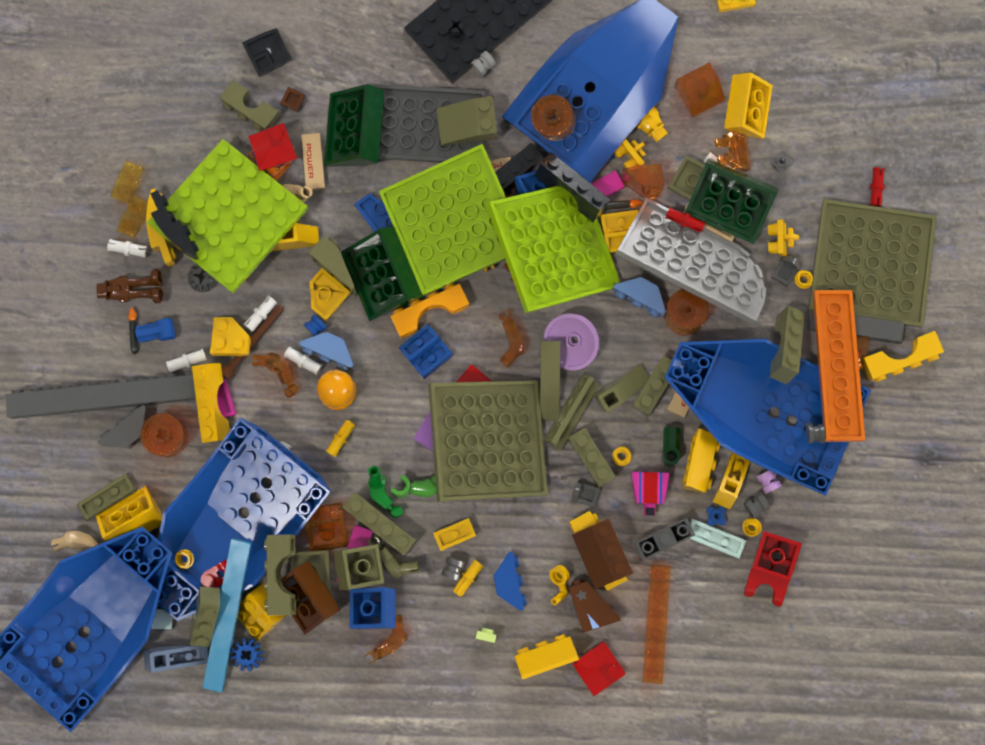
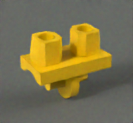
(632, 153)
(779, 229)

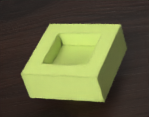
(486, 635)

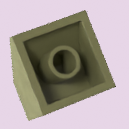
(358, 567)

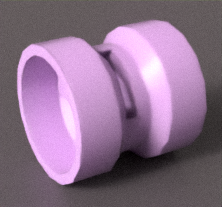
(769, 481)

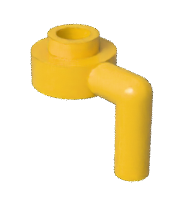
(559, 576)

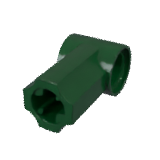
(671, 444)

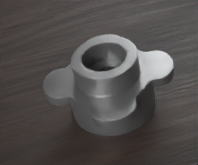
(781, 157)

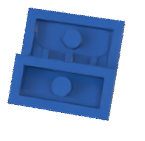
(426, 351)

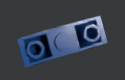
(509, 583)

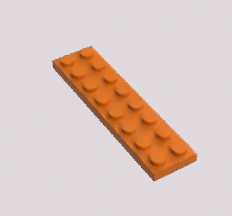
(838, 366)

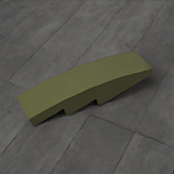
(549, 379)

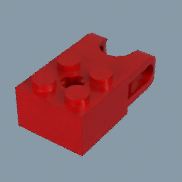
(772, 572)

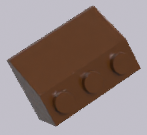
(602, 554)
(313, 599)

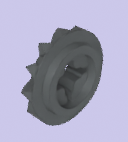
(207, 284)

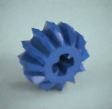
(240, 652)

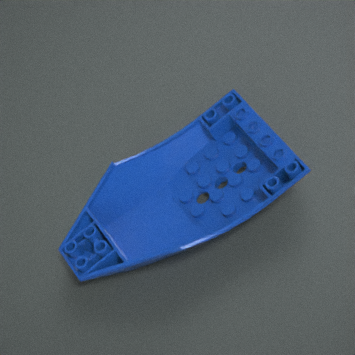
(627, 63)
(732, 394)
(208, 510)
(103, 588)

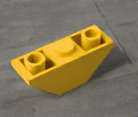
(299, 237)

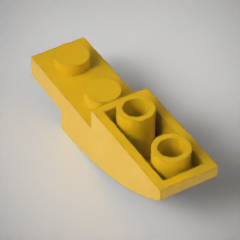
(158, 242)

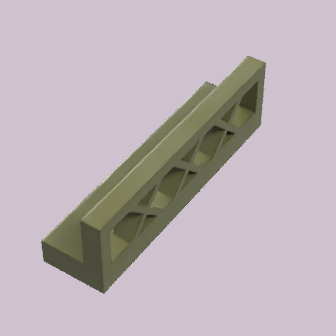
(571, 412)

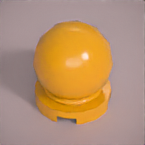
(336, 389)

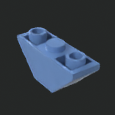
(642, 295)
(329, 349)

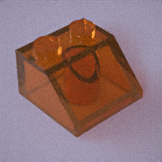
(700, 89)
(644, 180)
(327, 528)

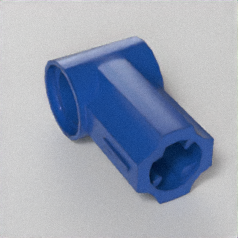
(161, 331)

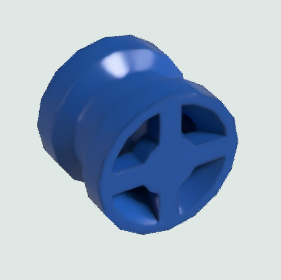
(315, 325)

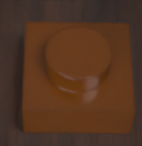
(292, 99)

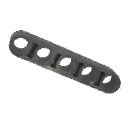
(875, 329)

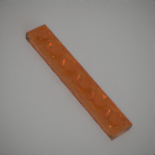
(656, 624)

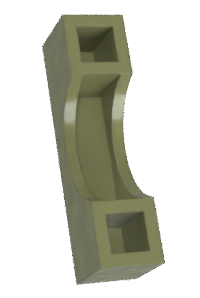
(787, 359)
(379, 524)
(279, 599)

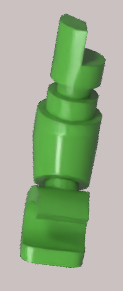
(422, 488)

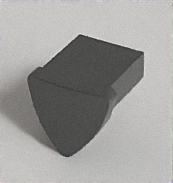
(786, 270)
(585, 494)

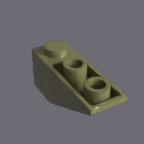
(621, 389)

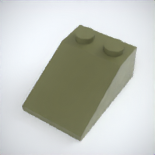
(467, 121)
(327, 256)

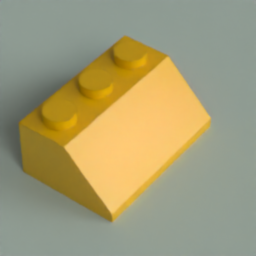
(748, 105)
(700, 462)
(130, 514)
(546, 656)

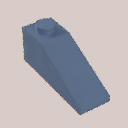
(174, 657)

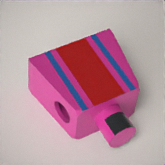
(649, 489)

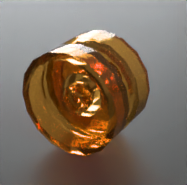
(552, 106)
(681, 322)
(175, 436)

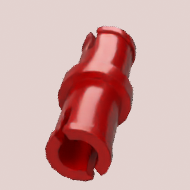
(877, 187)
(685, 220)

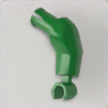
(378, 493)

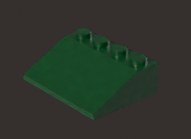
(354, 126)
(731, 201)
(381, 273)

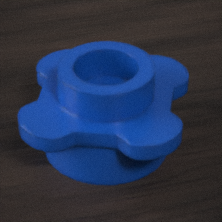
(711, 516)

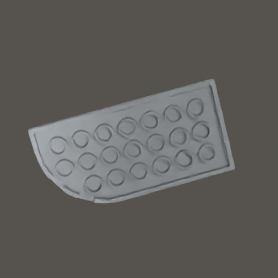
(695, 261)

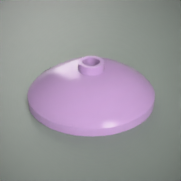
(573, 354)

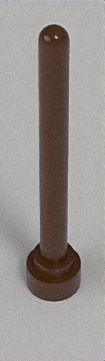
(229, 369)

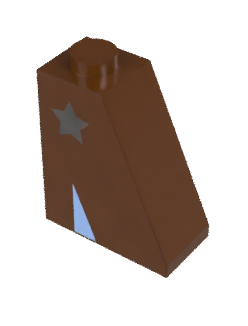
(591, 607)

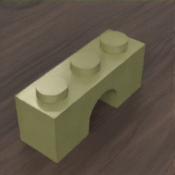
(235, 99)
(653, 388)
(591, 457)
(204, 621)

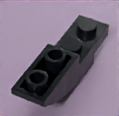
(173, 229)

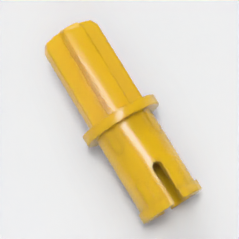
(340, 438)
(467, 578)

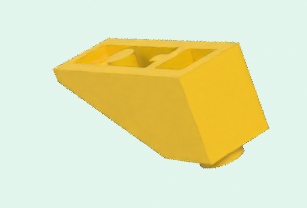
(731, 481)

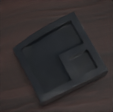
(267, 51)

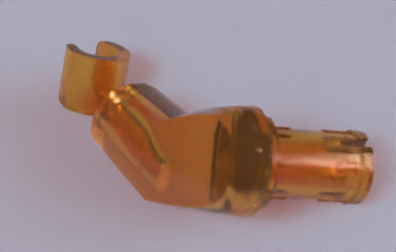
(514, 338)
(282, 369)
(392, 643)

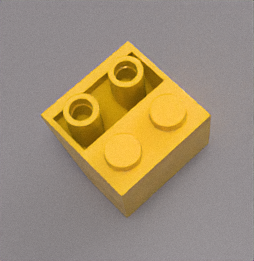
(254, 616)

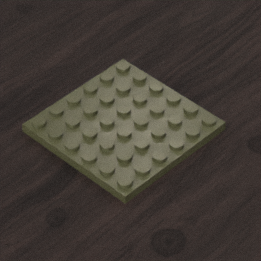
(876, 255)
(487, 440)

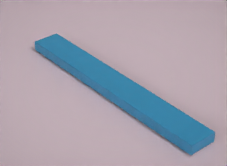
(227, 615)

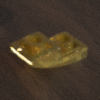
(126, 182)
(133, 217)

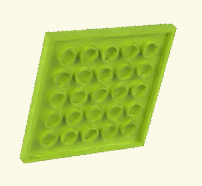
(232, 214)
(446, 219)
(551, 248)

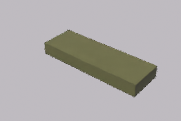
(106, 497)

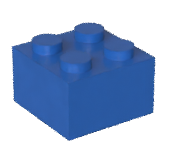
(373, 608)

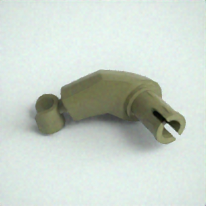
(392, 564)

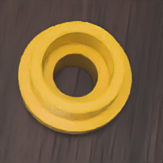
(803, 273)
(626, 452)
(750, 531)
(179, 559)

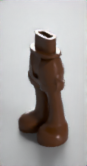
(121, 288)

